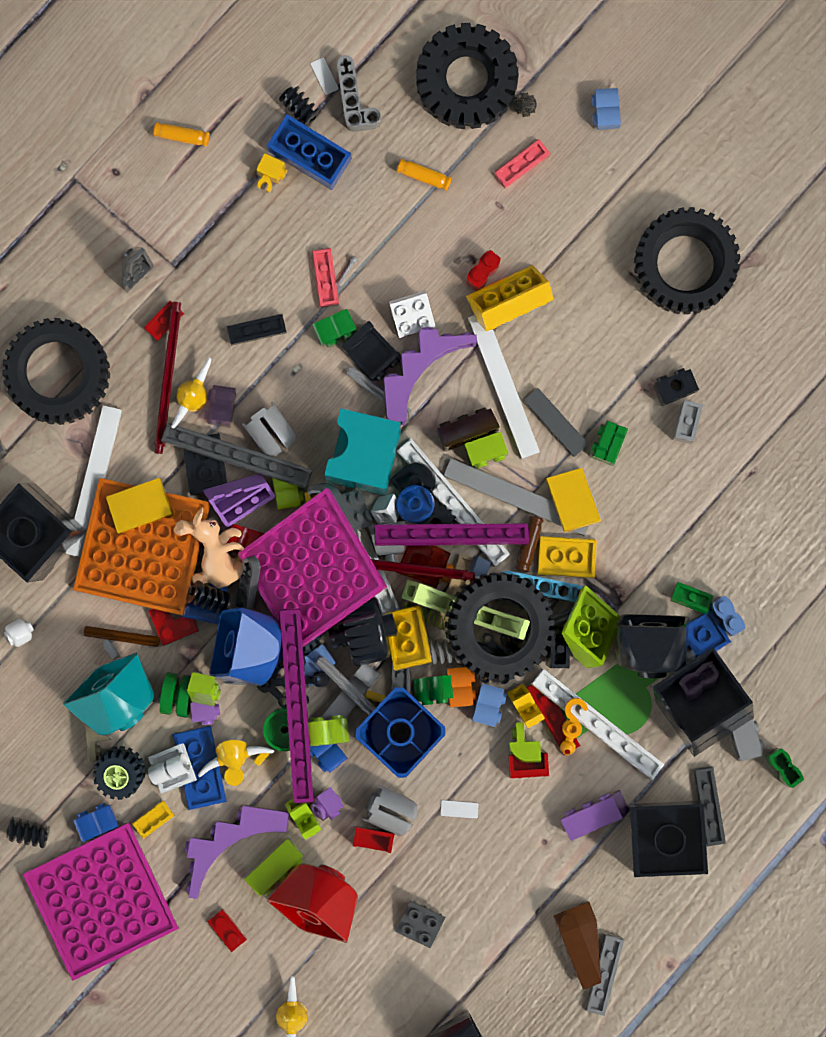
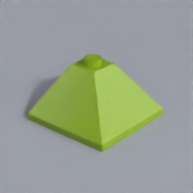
(590, 629)

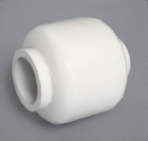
(18, 632)

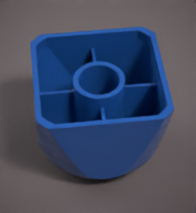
(246, 647)
(398, 755)

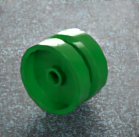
(175, 693)
(272, 730)

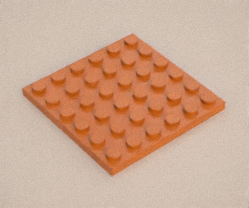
(143, 564)

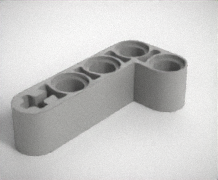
(352, 93)
(343, 703)

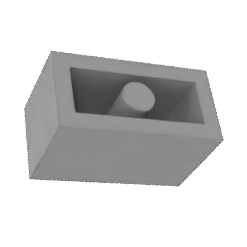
(746, 741)

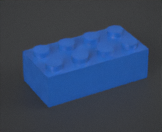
(309, 152)

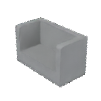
(687, 422)

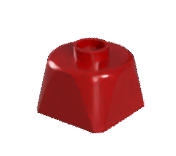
(317, 901)

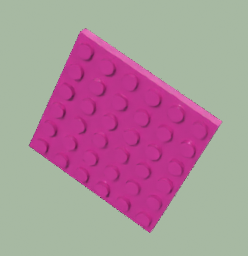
(314, 566)
(100, 901)

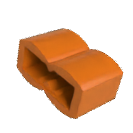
(462, 687)

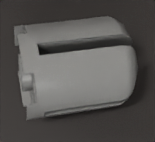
(277, 424)
(393, 802)

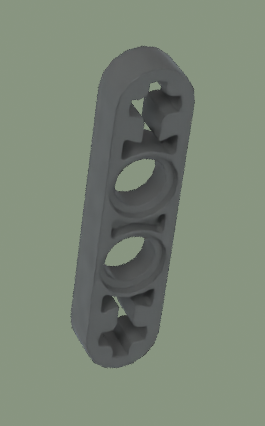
(248, 583)

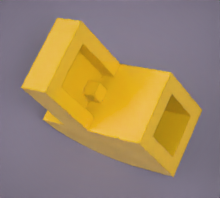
(525, 706)

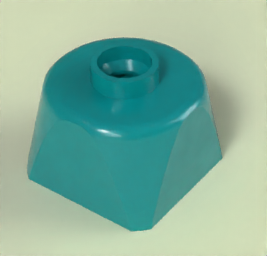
(112, 696)

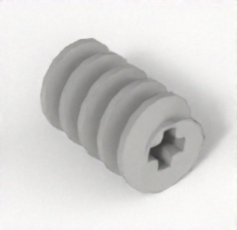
(441, 651)

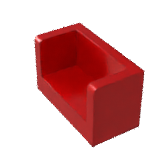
(525, 770)
(373, 839)

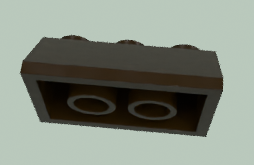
(467, 429)

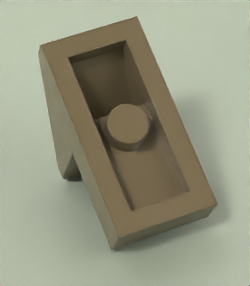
(93, 749)

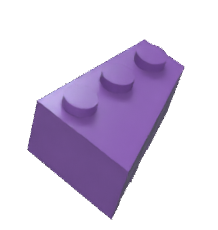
(239, 497)
(595, 815)

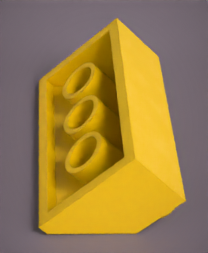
(510, 297)

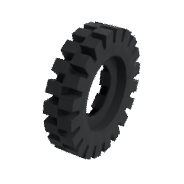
(467, 42)

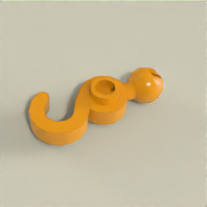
(571, 727)

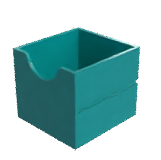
(363, 452)

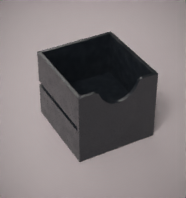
(34, 532)
(711, 714)
(668, 839)

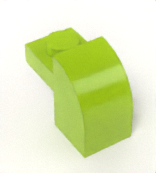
(524, 751)
(304, 818)

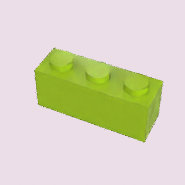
(274, 868)

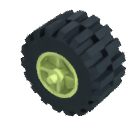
(119, 772)

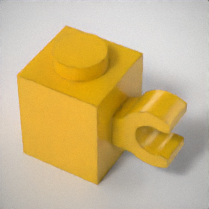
(270, 170)

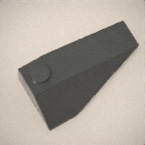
(135, 267)

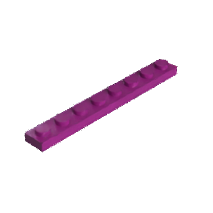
(451, 534)

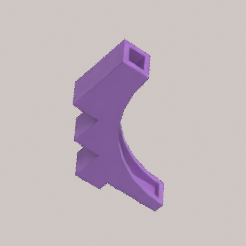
(413, 364)
(205, 851)

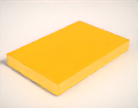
(573, 500)
(139, 505)
(566, 557)
(411, 643)

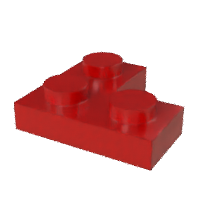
(169, 629)

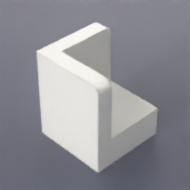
(385, 509)

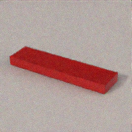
(553, 716)

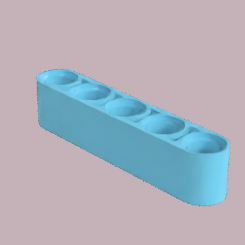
(553, 587)

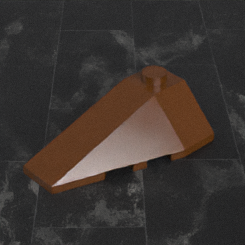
(580, 938)

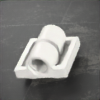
(411, 313)
(171, 769)

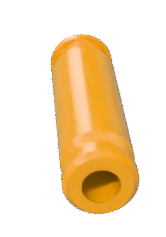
(181, 134)
(424, 174)

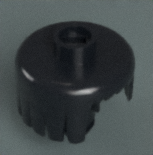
(365, 633)

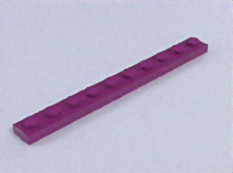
(296, 705)

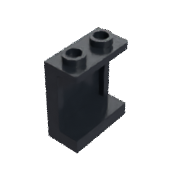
(371, 352)

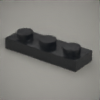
(256, 329)

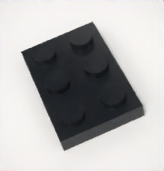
(203, 471)

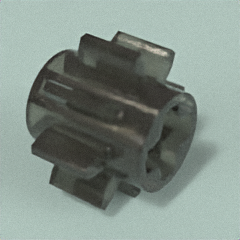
(525, 104)

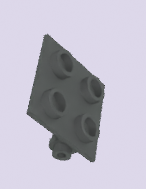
(420, 924)

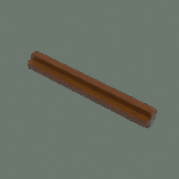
(121, 636)

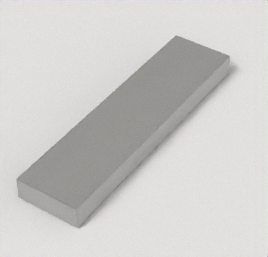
(609, 959)

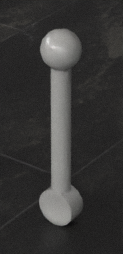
(353, 260)

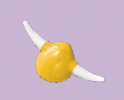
(192, 394)
(233, 755)
(291, 1014)

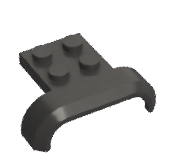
(351, 504)

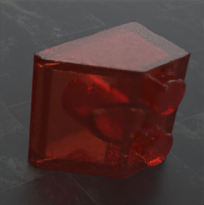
(425, 555)

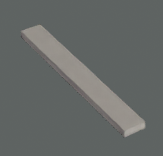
(504, 492)

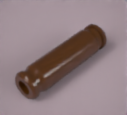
(527, 551)

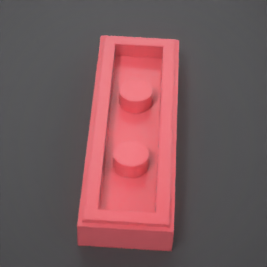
(522, 163)
(325, 277)

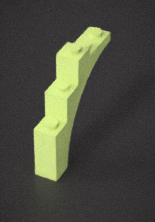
(486, 617)

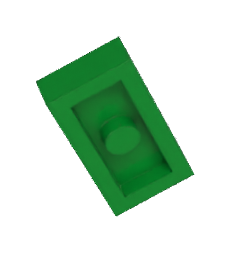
(691, 598)

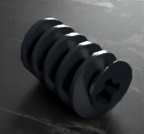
(299, 105)
(209, 597)
(27, 833)

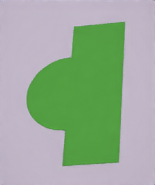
(620, 698)

